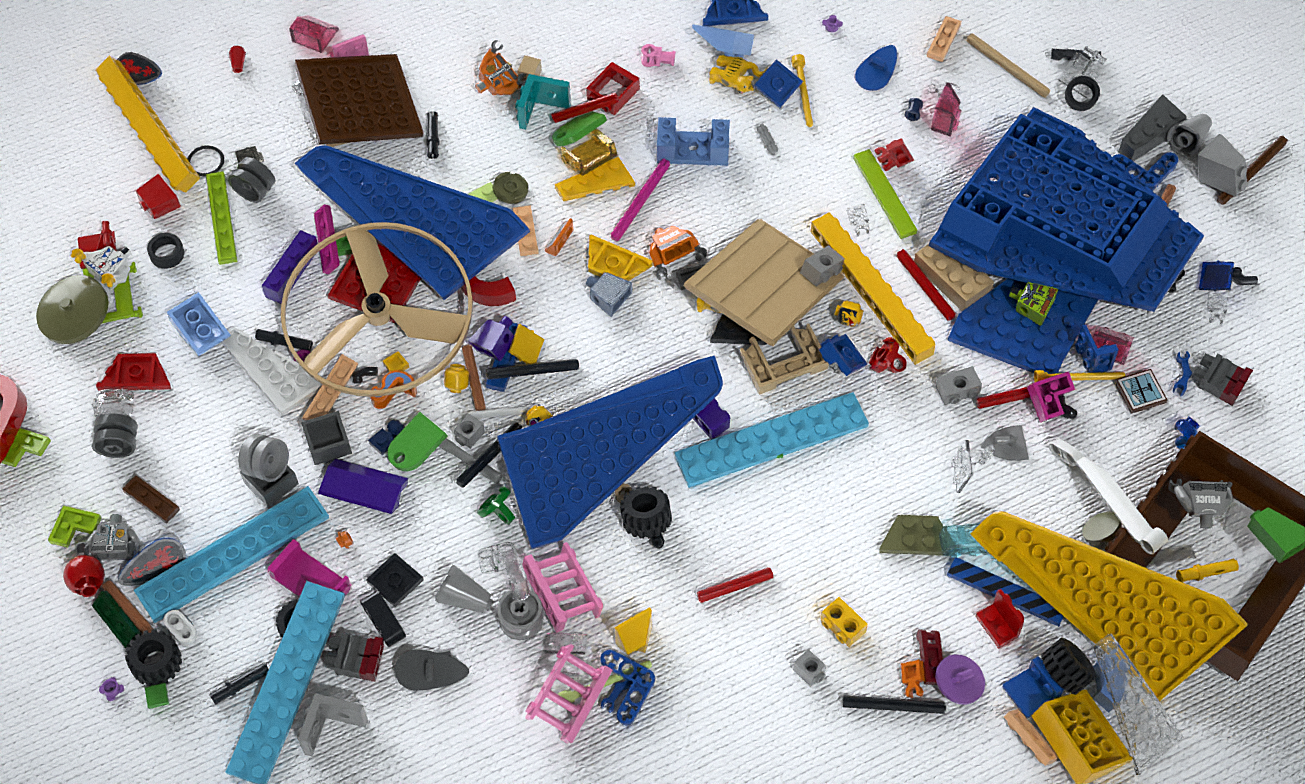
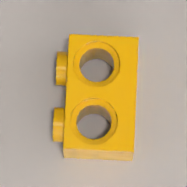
(847, 619)

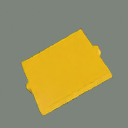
(526, 345)

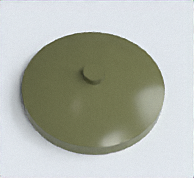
(72, 309)

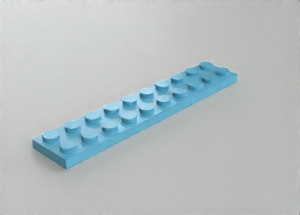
(770, 439)
(231, 554)
(285, 684)

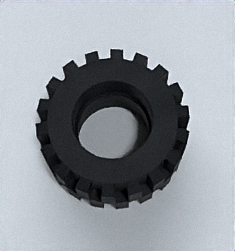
(646, 512)
(146, 645)
(1068, 666)

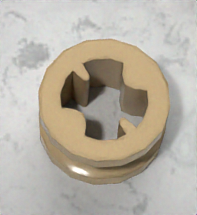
(624, 487)

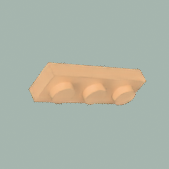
(944, 39)
(528, 243)
(1031, 737)

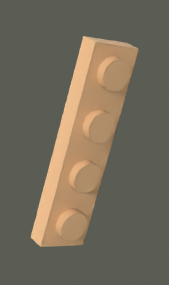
(326, 396)

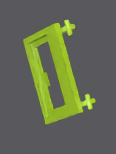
(123, 299)

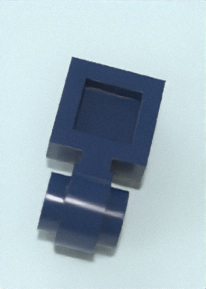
(382, 439)

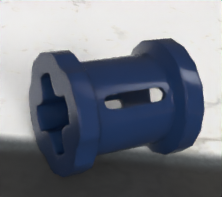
(913, 110)

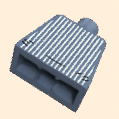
(609, 292)

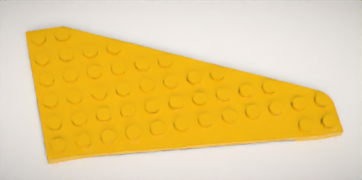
(1154, 618)

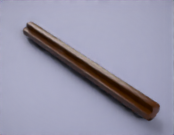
(1258, 164)

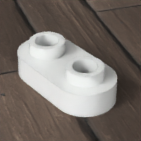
(180, 629)

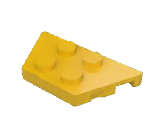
(615, 260)

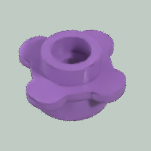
(832, 24)
(111, 683)

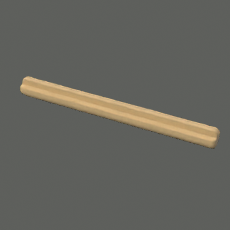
(1008, 65)

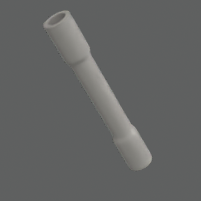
(488, 472)

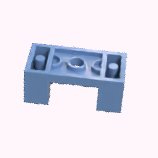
(711, 146)

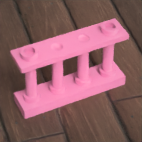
(550, 600)
(589, 694)

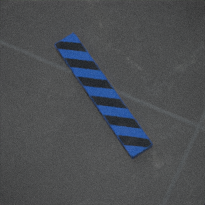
(991, 583)

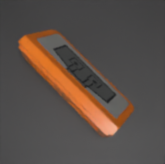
(560, 238)

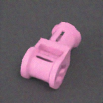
(656, 56)

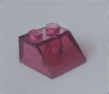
(312, 32)
(947, 112)
(1123, 341)

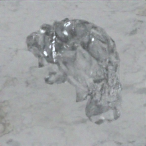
(113, 401)

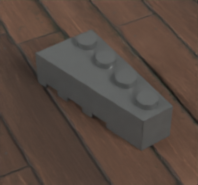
(1151, 129)

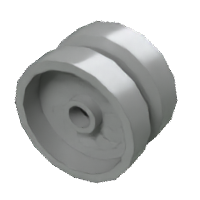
(263, 457)
(520, 618)

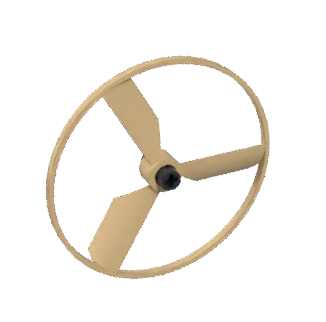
(377, 309)

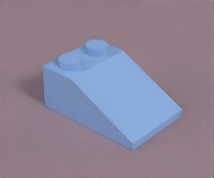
(728, 41)
(197, 324)

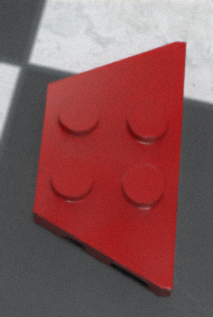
(135, 373)

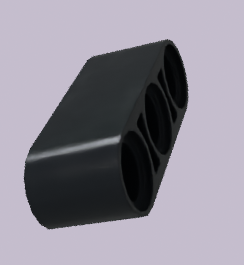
(383, 618)

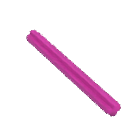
(640, 199)

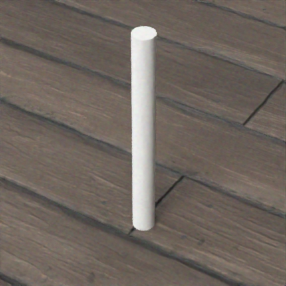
(497, 412)

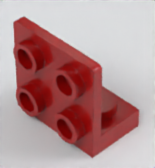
(1001, 620)

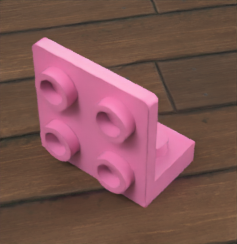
(353, 47)

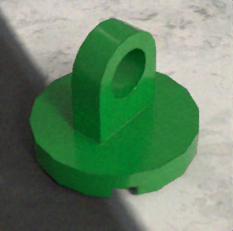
(495, 504)

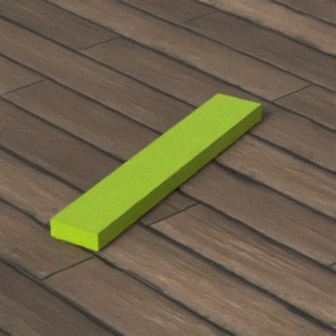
(885, 194)
(221, 218)

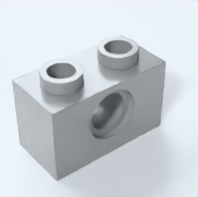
(822, 266)
(965, 378)

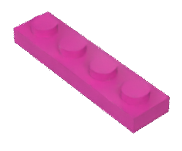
(324, 229)

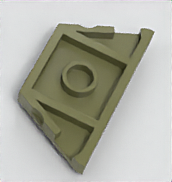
(913, 536)

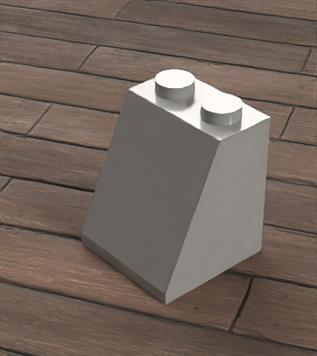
(1222, 166)

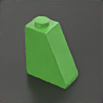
(1277, 533)

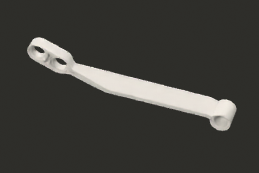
(1113, 495)

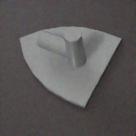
(1008, 443)

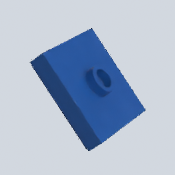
(778, 83)

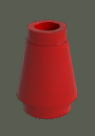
(237, 58)

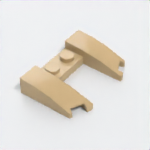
(767, 377)

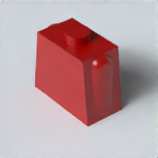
(157, 197)

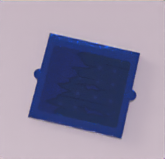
(1216, 276)

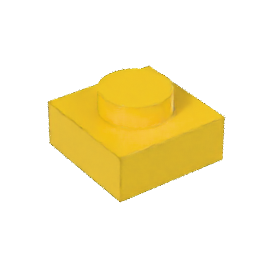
(396, 362)

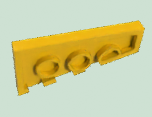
(605, 177)

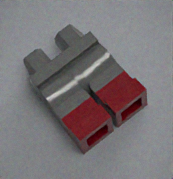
(1222, 378)
(356, 656)

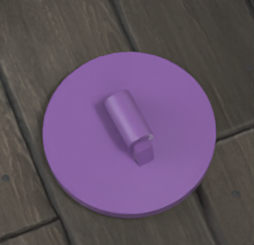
(960, 679)

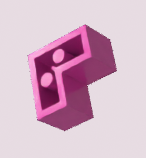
(1046, 394)

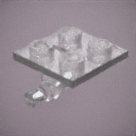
(1083, 67)
(963, 462)
(555, 641)

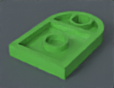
(578, 128)
(415, 442)

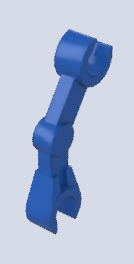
(1187, 373)
(619, 688)

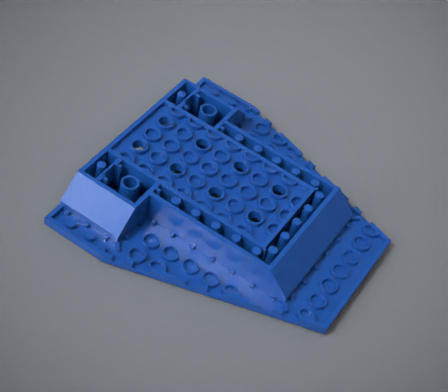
(999, 232)

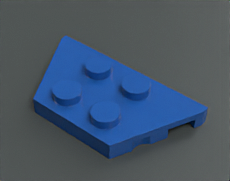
(734, 12)

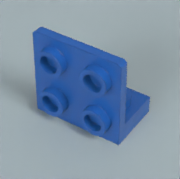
(1095, 358)
(1032, 688)

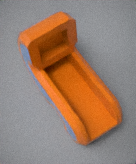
(391, 380)

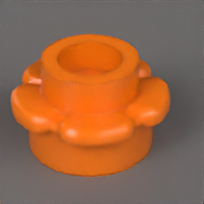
(344, 539)

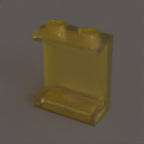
(590, 154)

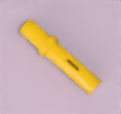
(1199, 572)

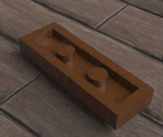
(151, 499)

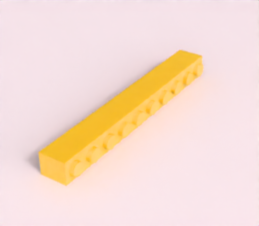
(147, 124)
(874, 289)

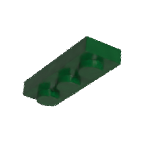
(115, 618)

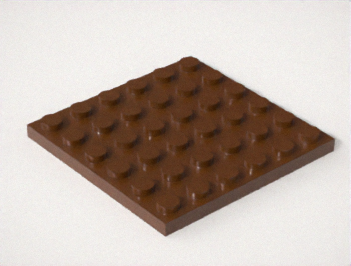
(358, 98)

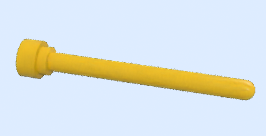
(798, 62)
(1041, 375)

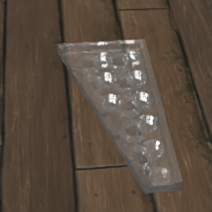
(1138, 711)

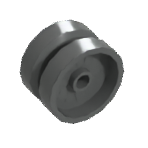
(251, 179)
(114, 435)

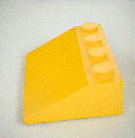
(1081, 737)

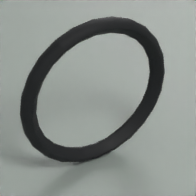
(208, 147)

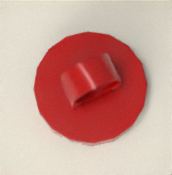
(884, 357)

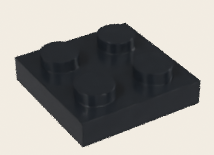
(394, 579)

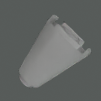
(1189, 134)
(463, 592)

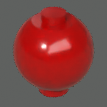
(84, 575)

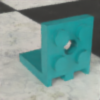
(539, 90)

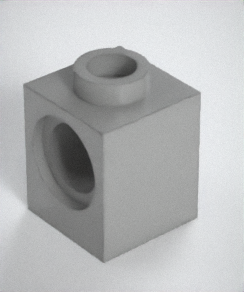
(472, 424)
(806, 660)

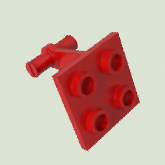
(97, 241)

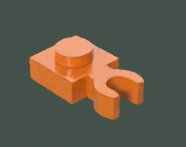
(911, 675)

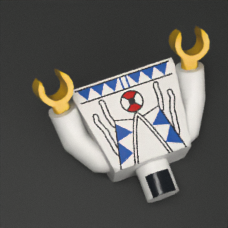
(105, 264)

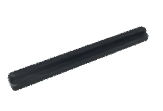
(532, 369)
(483, 460)
(894, 704)

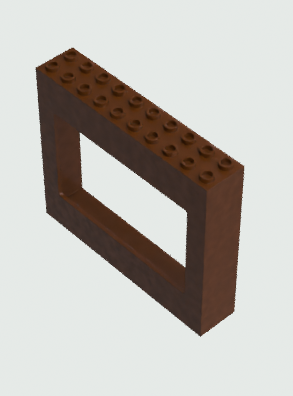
(1211, 462)

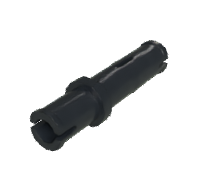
(432, 140)
(279, 339)
(239, 683)

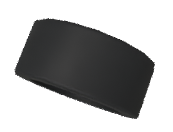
(1085, 80)
(169, 261)

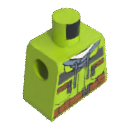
(1034, 301)

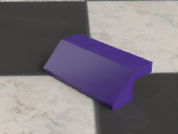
(362, 486)

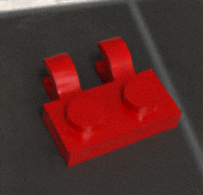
(895, 154)

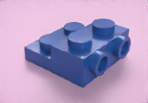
(844, 353)

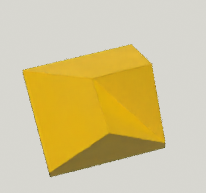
(635, 632)

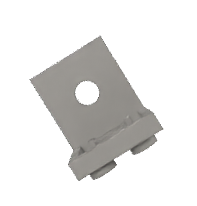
(330, 708)

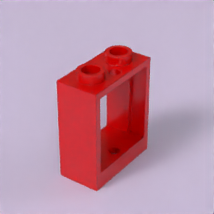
(622, 77)

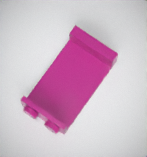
(296, 567)

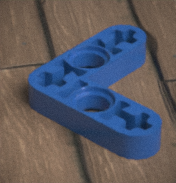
(1150, 175)
(637, 685)

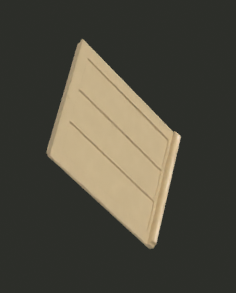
(760, 282)

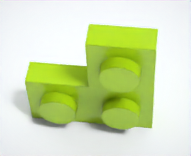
(26, 442)
(69, 522)

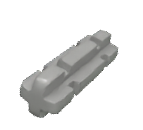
(767, 139)

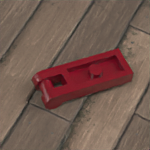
(930, 654)

